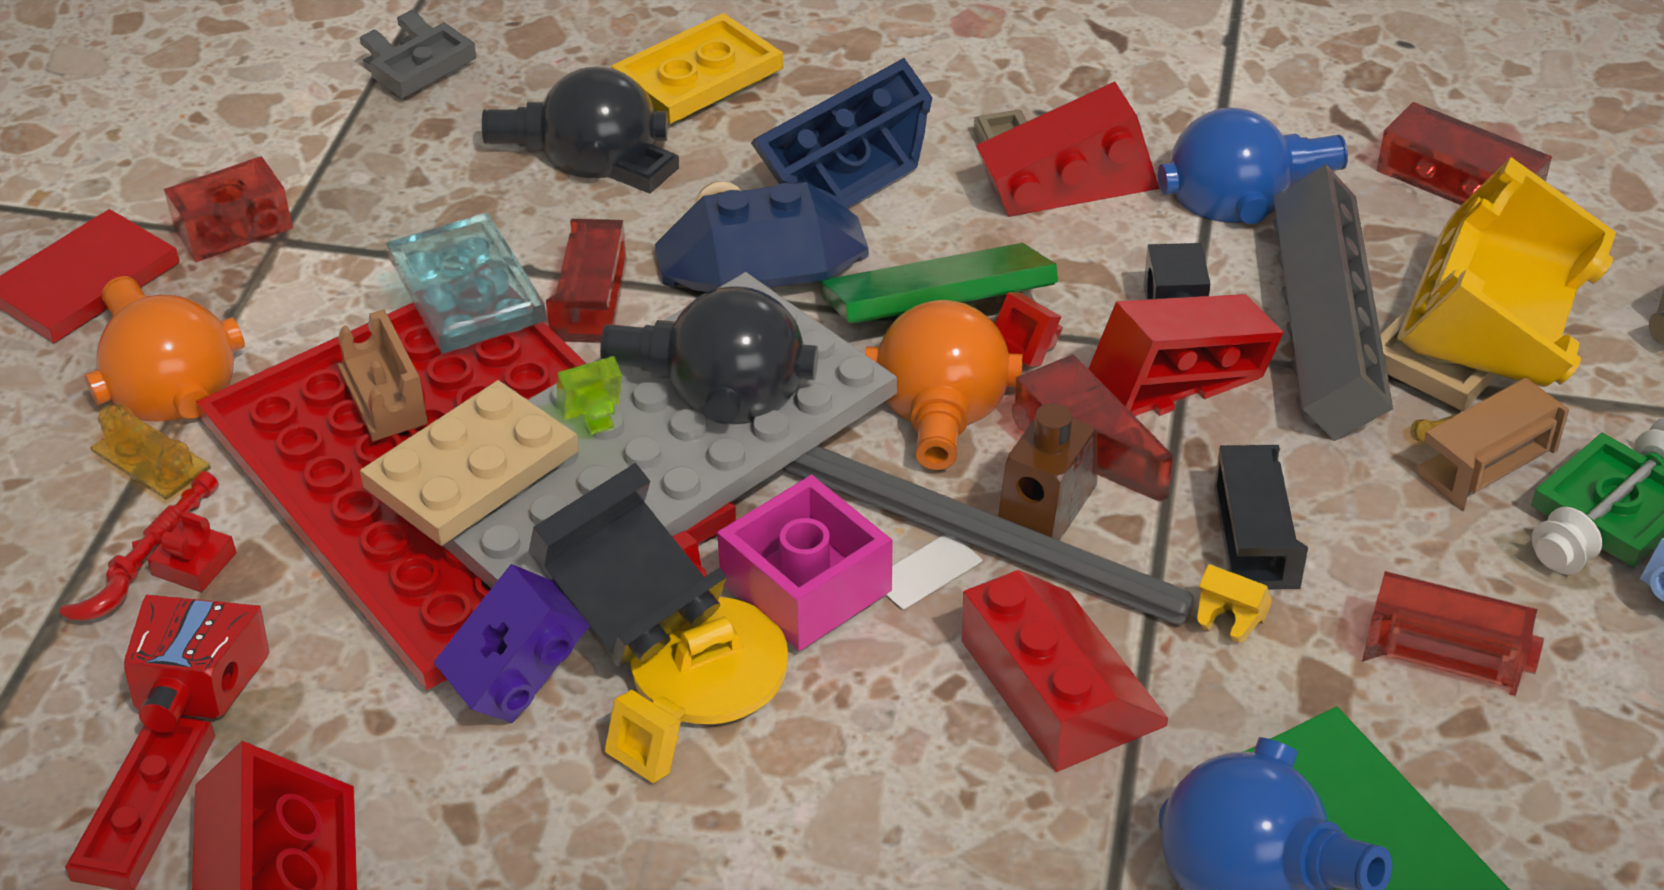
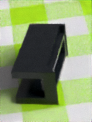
(1257, 517)

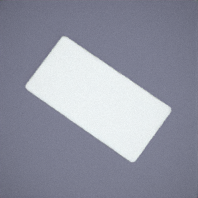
(930, 569)

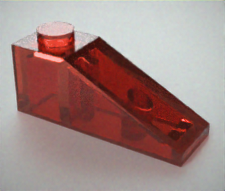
(1125, 447)

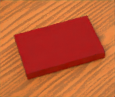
(66, 280)

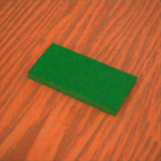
(951, 278)
(1382, 808)

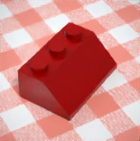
(1055, 669)
(272, 826)

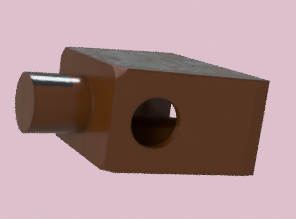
(1054, 457)

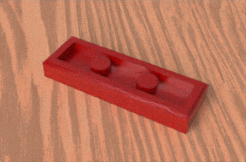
(140, 805)

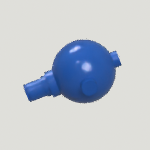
(1238, 160)
(1261, 827)

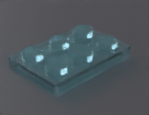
(466, 282)

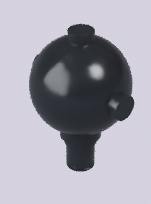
(583, 122)
(725, 353)

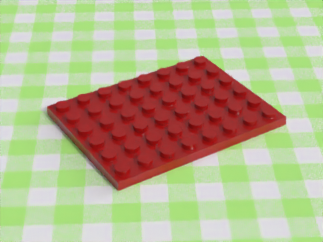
(305, 452)

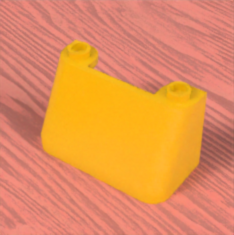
(1508, 280)

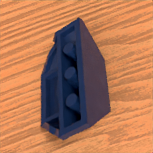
(853, 139)
(770, 232)

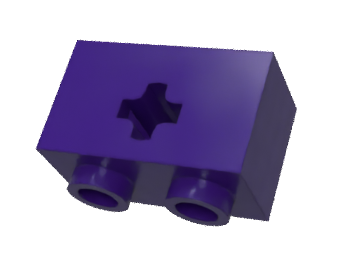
(511, 644)

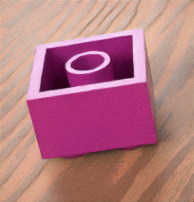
(806, 561)

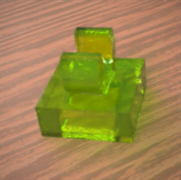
(590, 392)

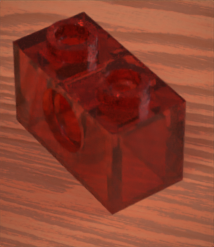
(228, 208)

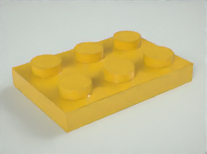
(701, 66)

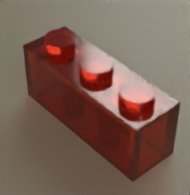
(1449, 154)

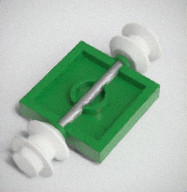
(1603, 501)

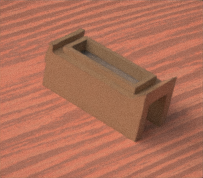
(1492, 440)

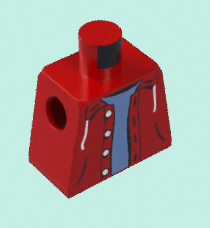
(192, 657)

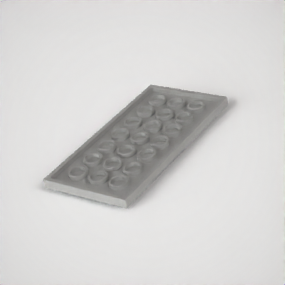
(687, 458)

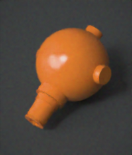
(161, 353)
(947, 371)

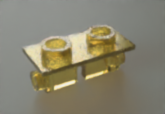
(145, 452)

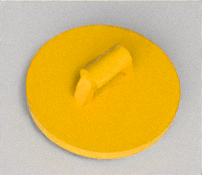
(718, 667)

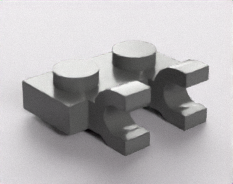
(420, 58)

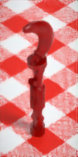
(124, 569)

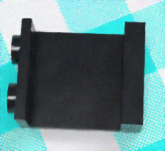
(624, 569)

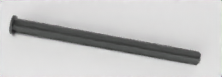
(997, 535)

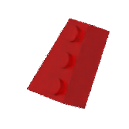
(1070, 155)
(1182, 347)

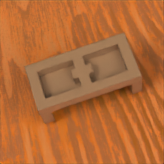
(382, 379)

